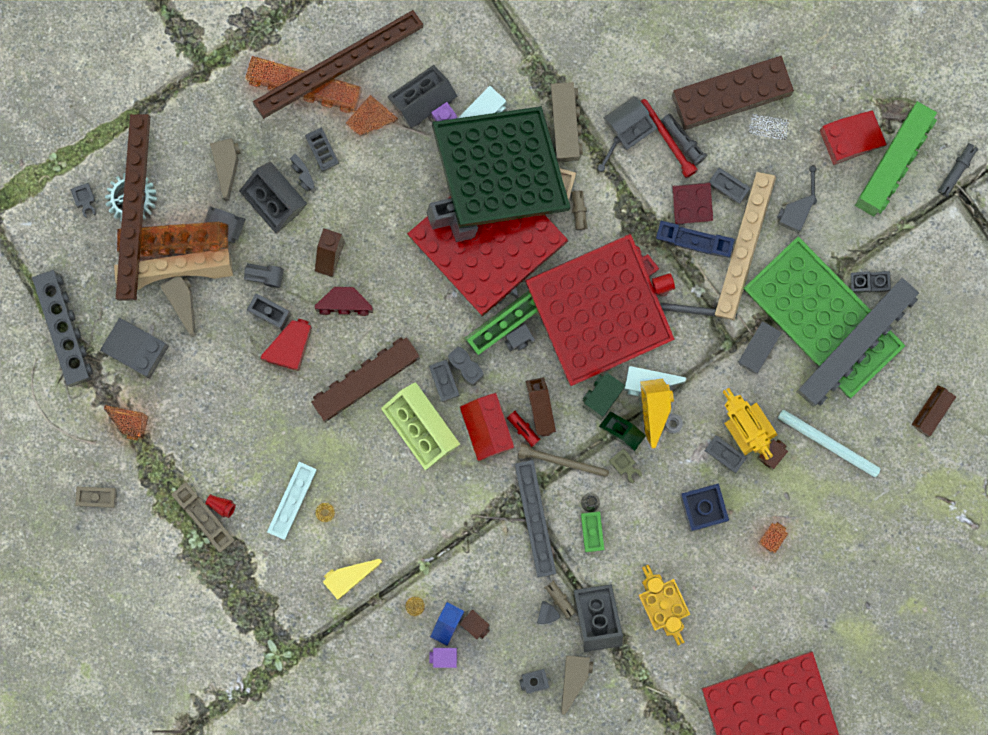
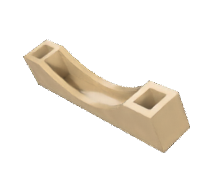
(206, 264)

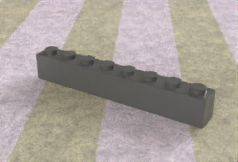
(857, 342)

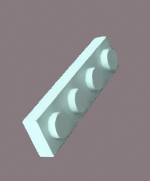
(292, 500)

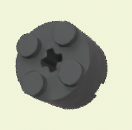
(235, 223)

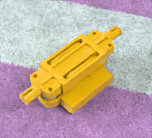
(748, 425)
(664, 604)

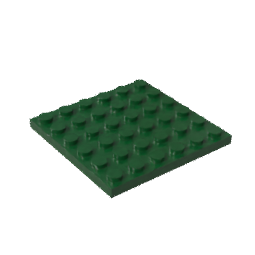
(500, 166)

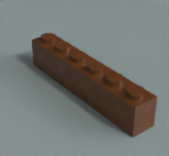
(366, 379)

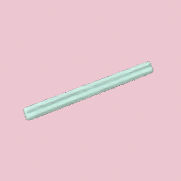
(829, 443)

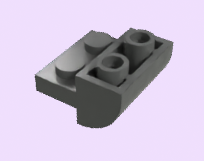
(630, 122)

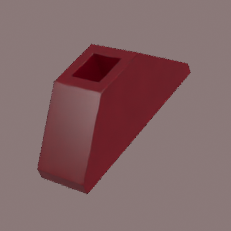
(343, 301)

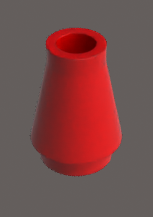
(221, 505)

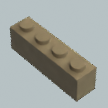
(565, 122)

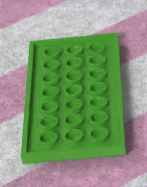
(818, 311)

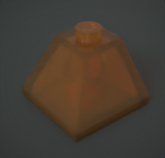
(128, 421)

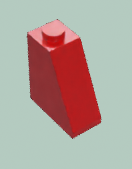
(289, 346)

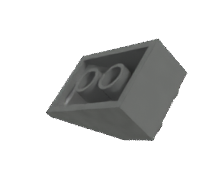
(134, 348)
(598, 618)

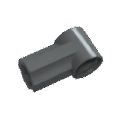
(268, 275)

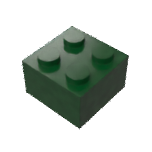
(603, 396)

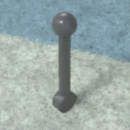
(601, 167)
(812, 169)

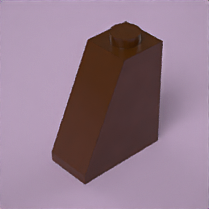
(328, 252)
(540, 406)

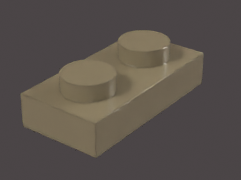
(95, 497)

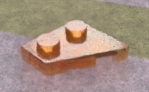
(370, 117)

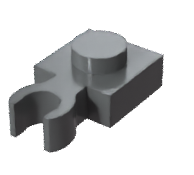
(84, 197)

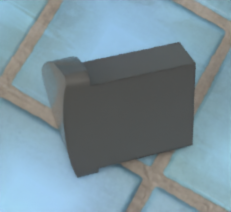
(547, 614)

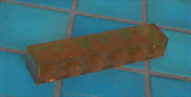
(331, 94)

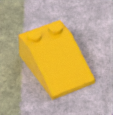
(656, 408)

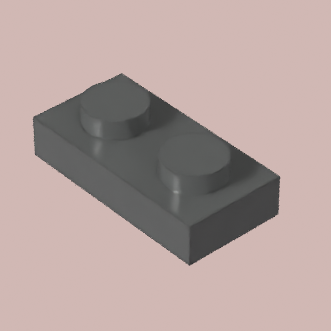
(729, 185)
(444, 380)
(725, 454)

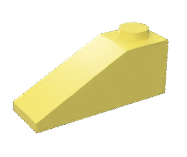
(344, 579)

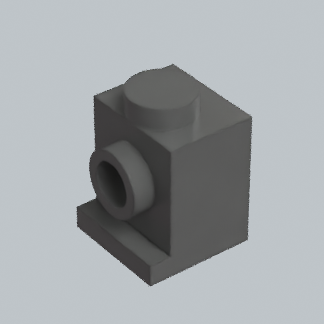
(518, 338)
(541, 677)

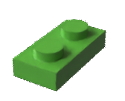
(592, 531)

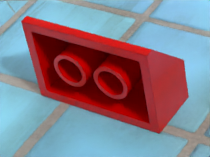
(487, 427)

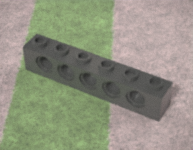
(43, 283)

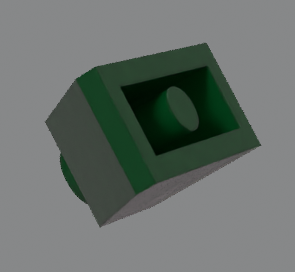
(622, 430)

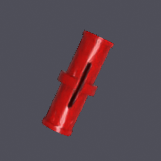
(515, 420)

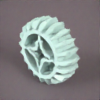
(114, 202)

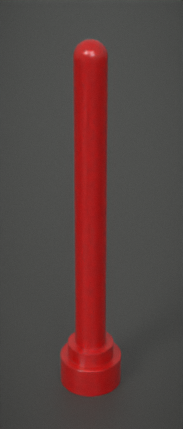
(688, 168)

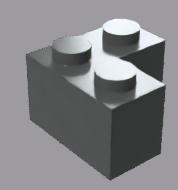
(442, 214)

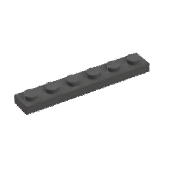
(535, 518)

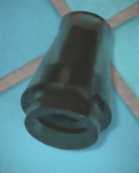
(590, 508)

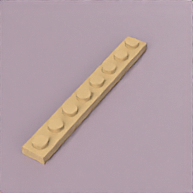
(745, 246)

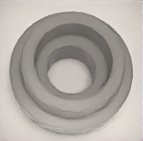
(672, 417)

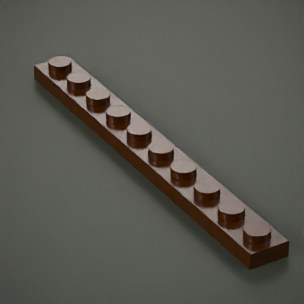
(337, 64)
(133, 207)

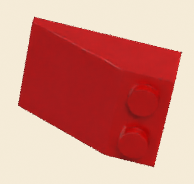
(852, 136)

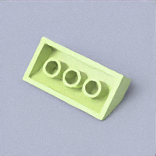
(420, 426)

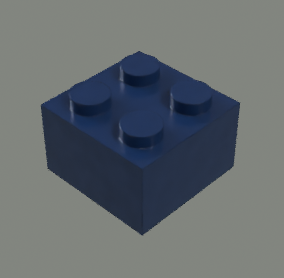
(704, 507)

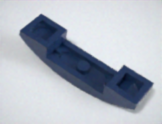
(695, 240)

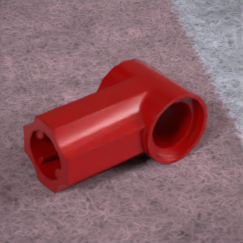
(663, 284)

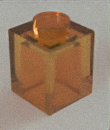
(773, 537)

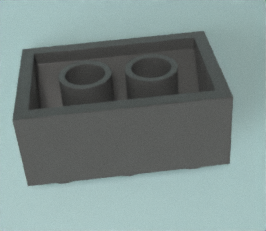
(422, 96)
(272, 196)

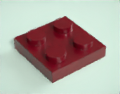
(692, 203)

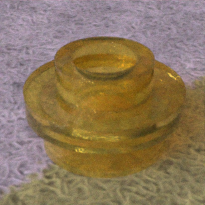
(320, 508)

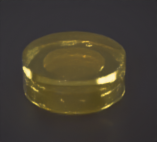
(415, 606)

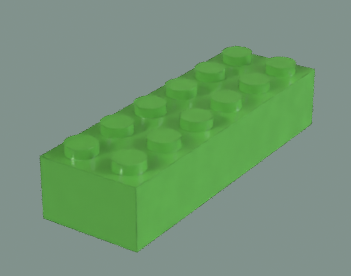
(898, 155)

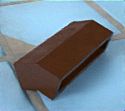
(933, 411)

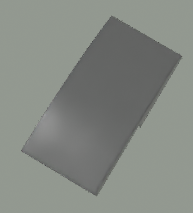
(305, 178)
(870, 281)

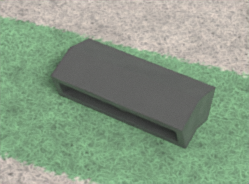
(759, 347)

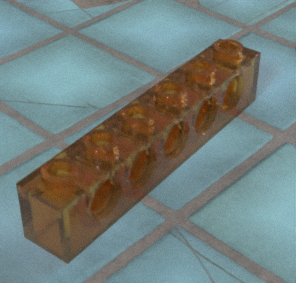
(216, 239)

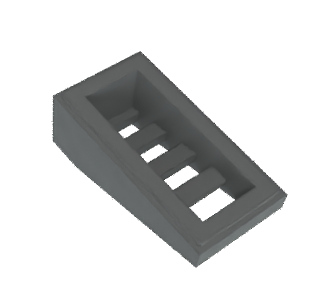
(312, 135)

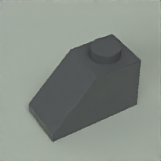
(795, 213)

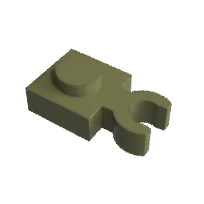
(623, 463)

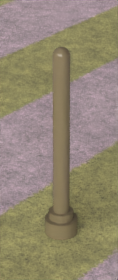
(527, 452)

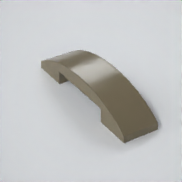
(203, 517)

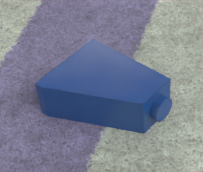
(447, 623)

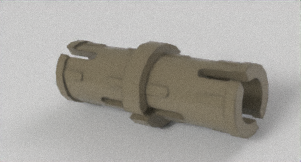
(579, 210)
(560, 599)

